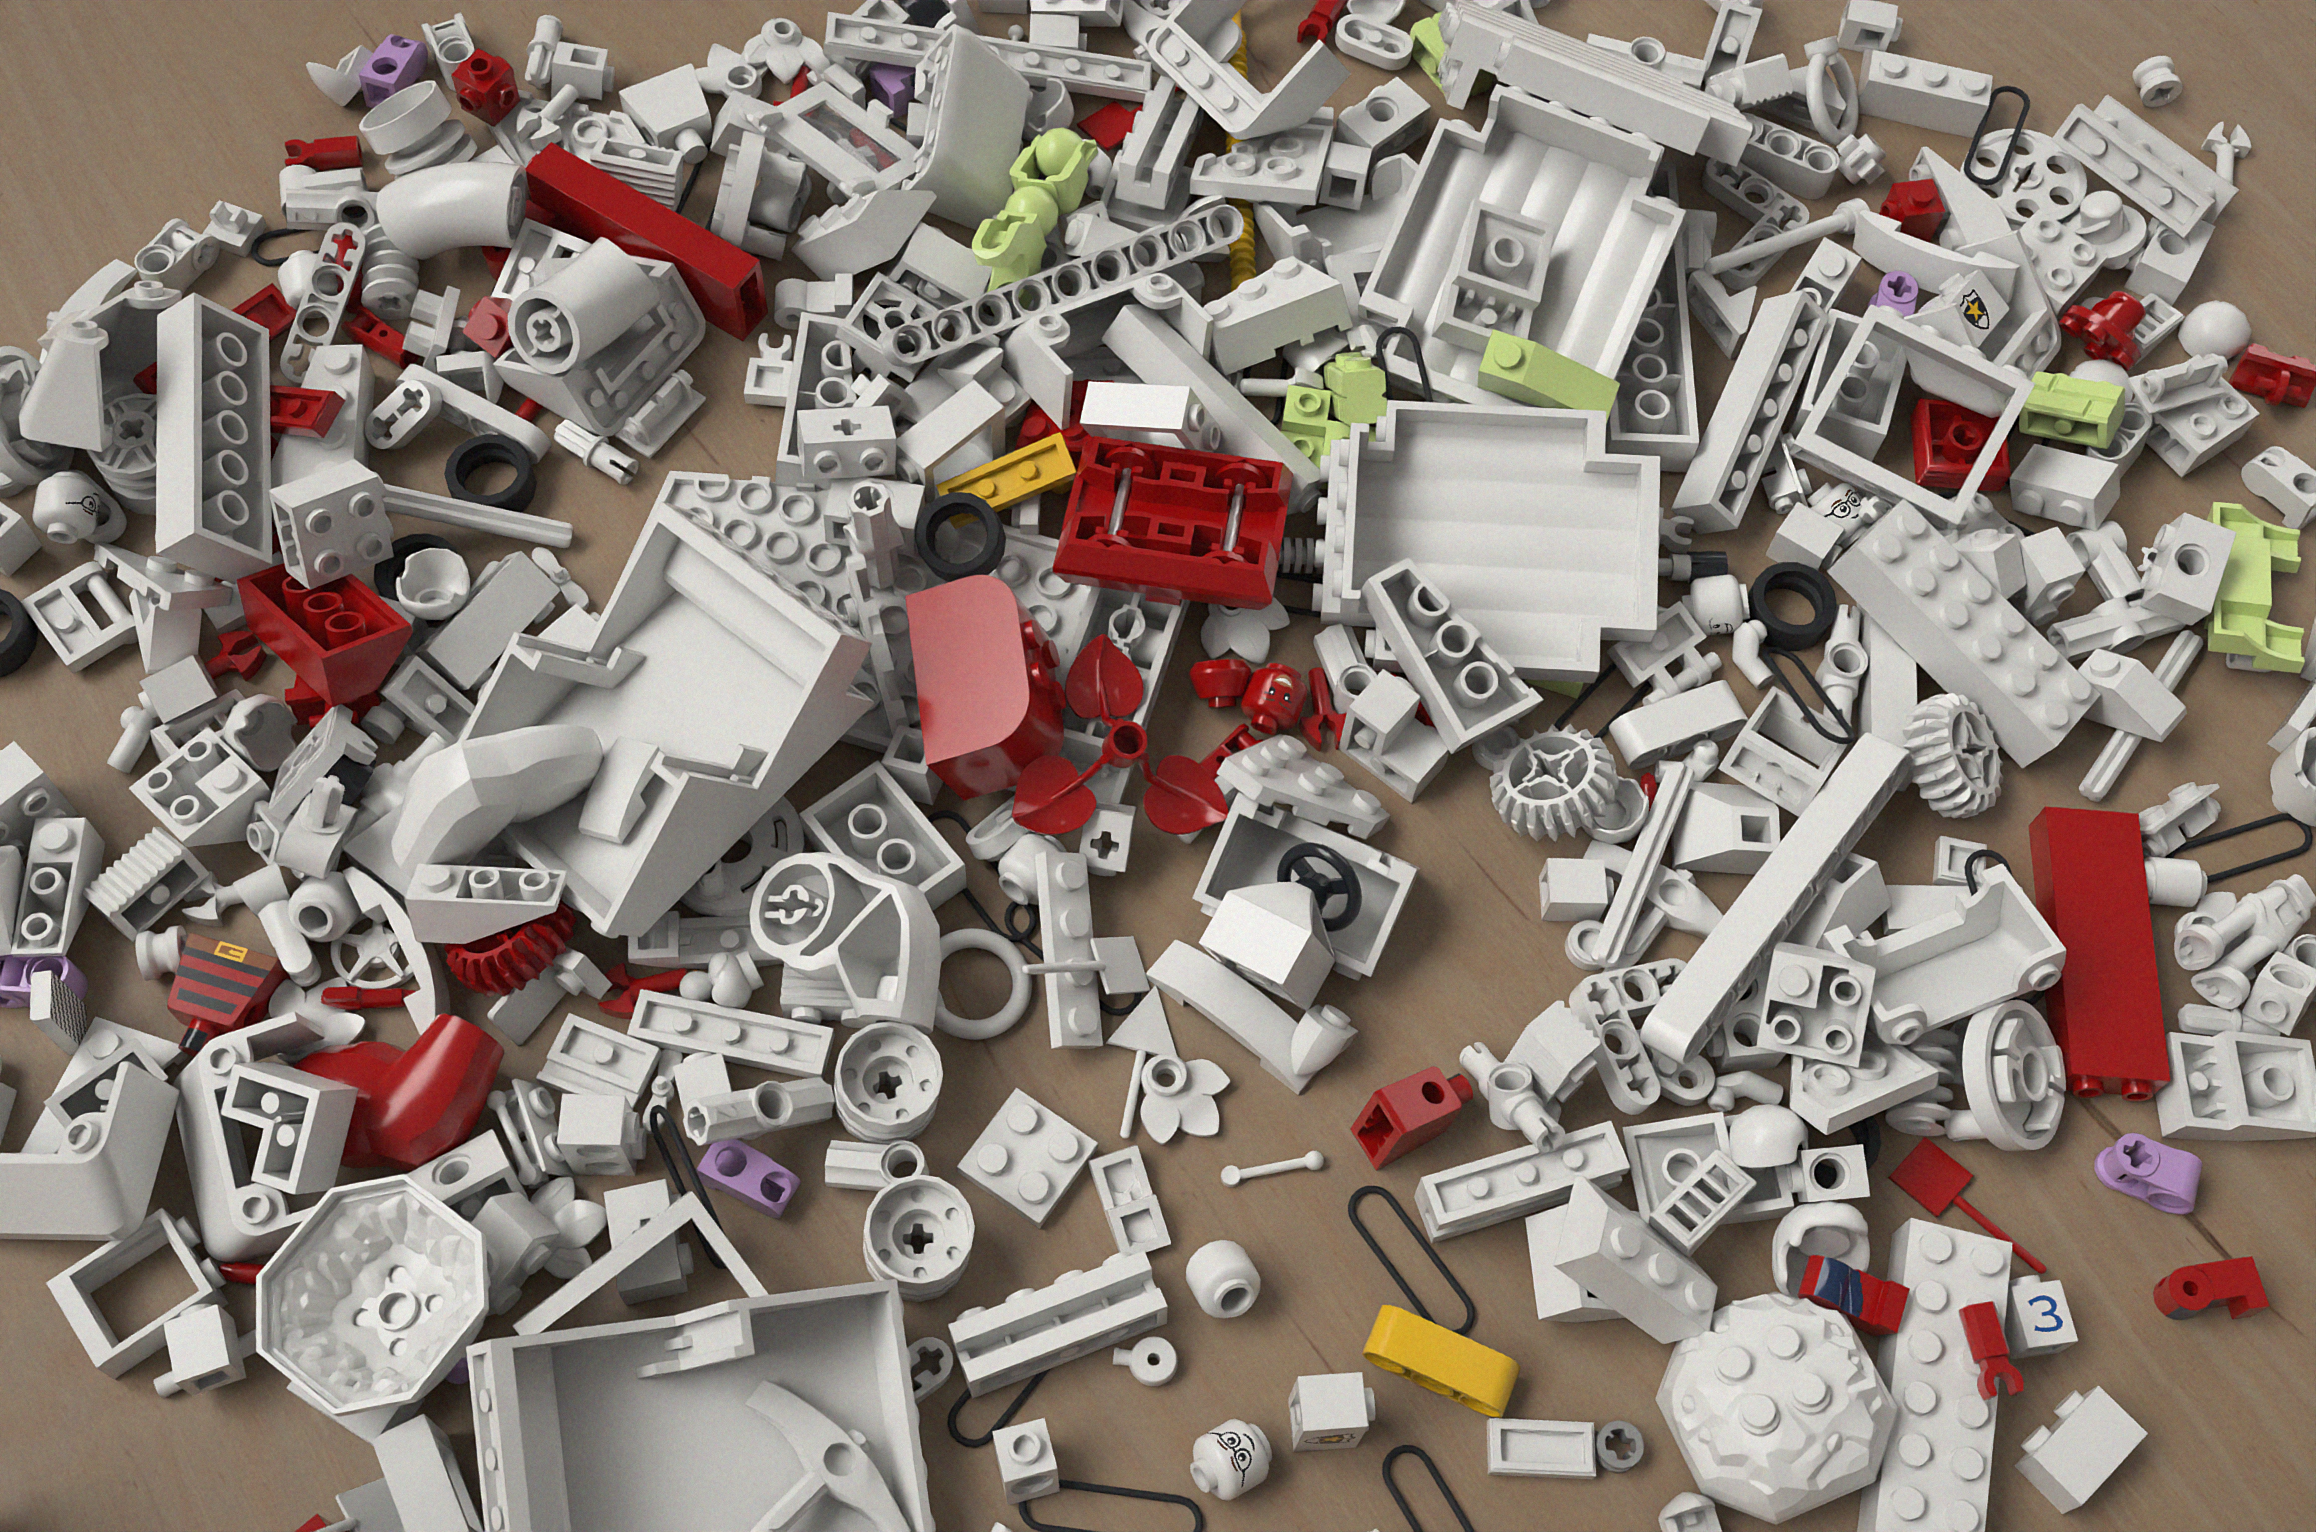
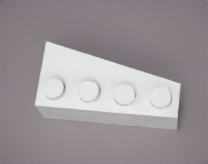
(352, 377)
(818, 381)
(1444, 658)

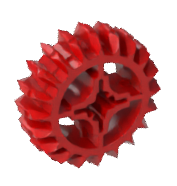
(512, 955)

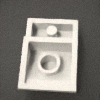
(1493, 276)
(2238, 1088)
(1670, 1150)

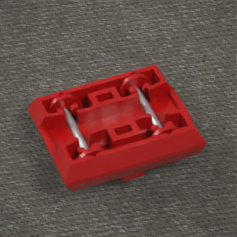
(1175, 524)

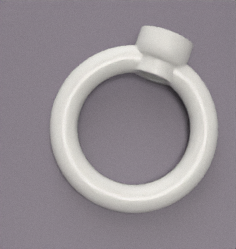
(1823, 54)
(1020, 994)

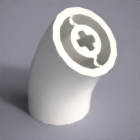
(454, 207)
(580, 308)

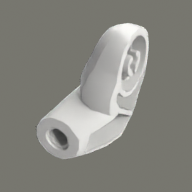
(483, 784)
(853, 927)

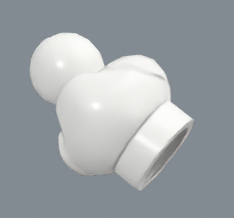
(728, 981)

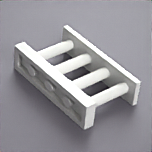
(2145, 165)

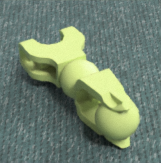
(1017, 236)

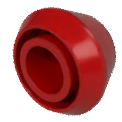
(1220, 681)

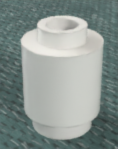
(2174, 881)

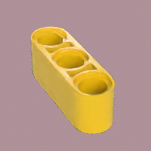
(1441, 1361)

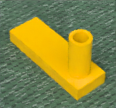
(1015, 477)

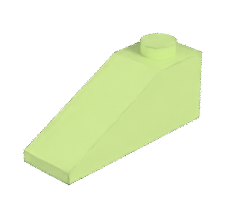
(1542, 376)

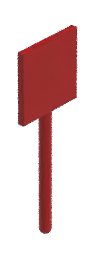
(1110, 124)
(1936, 1180)

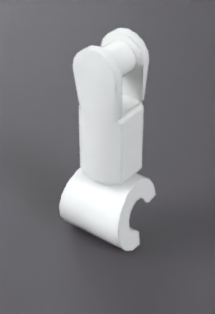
(268, 900)

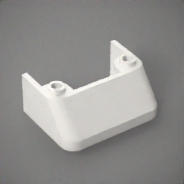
(1195, 53)
(2023, 338)
(1037, 346)
(102, 1169)
(234, 1215)

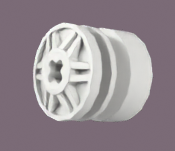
(415, 130)
(131, 459)
(890, 1056)
(924, 1208)

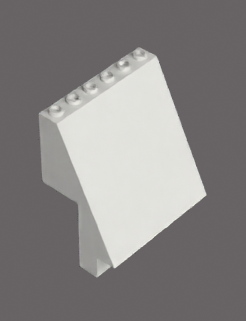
(715, 668)
(653, 1423)

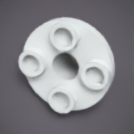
(2109, 227)

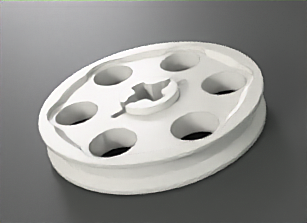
(2041, 182)

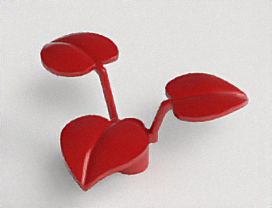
(1053, 796)

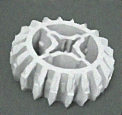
(1953, 756)
(1554, 782)

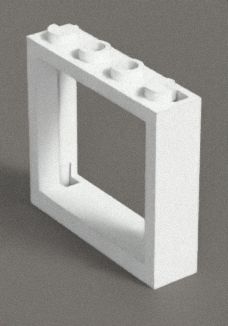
(1880, 481)
(631, 1249)

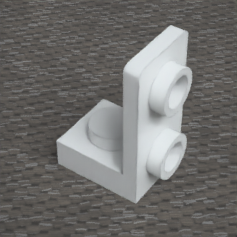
(524, 1010)

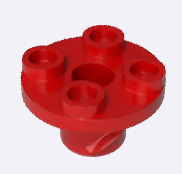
(2107, 328)

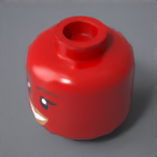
(1274, 698)

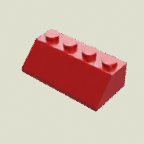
(332, 636)

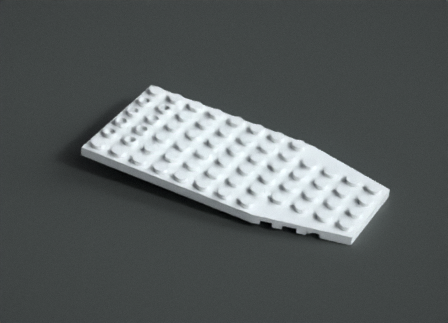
(788, 535)

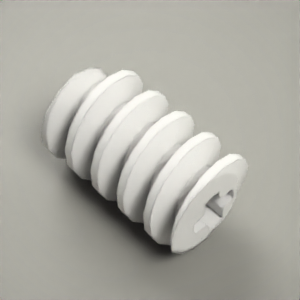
(388, 277)
(1921, 1112)

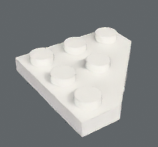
(578, 128)
(1274, 169)
(1286, 774)
(1840, 1094)

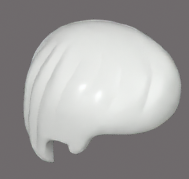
(1822, 1230)

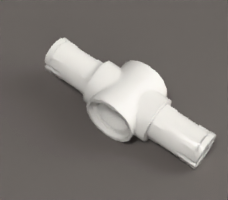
(1847, 653)
(389, 784)
(1512, 1097)

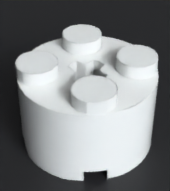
(2295, 778)

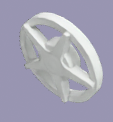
(377, 950)

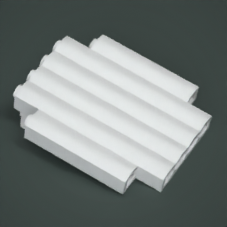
(1585, 81)
(1549, 168)
(1508, 520)

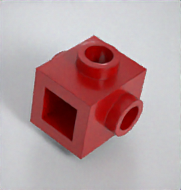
(486, 87)

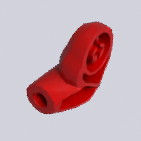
(414, 1099)

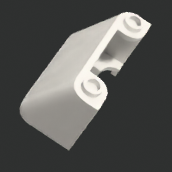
(969, 128)
(1336, 228)
(93, 365)
(627, 371)
(1250, 854)
(1956, 961)

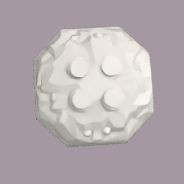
(373, 1296)
(1777, 1407)

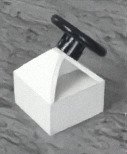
(1277, 930)

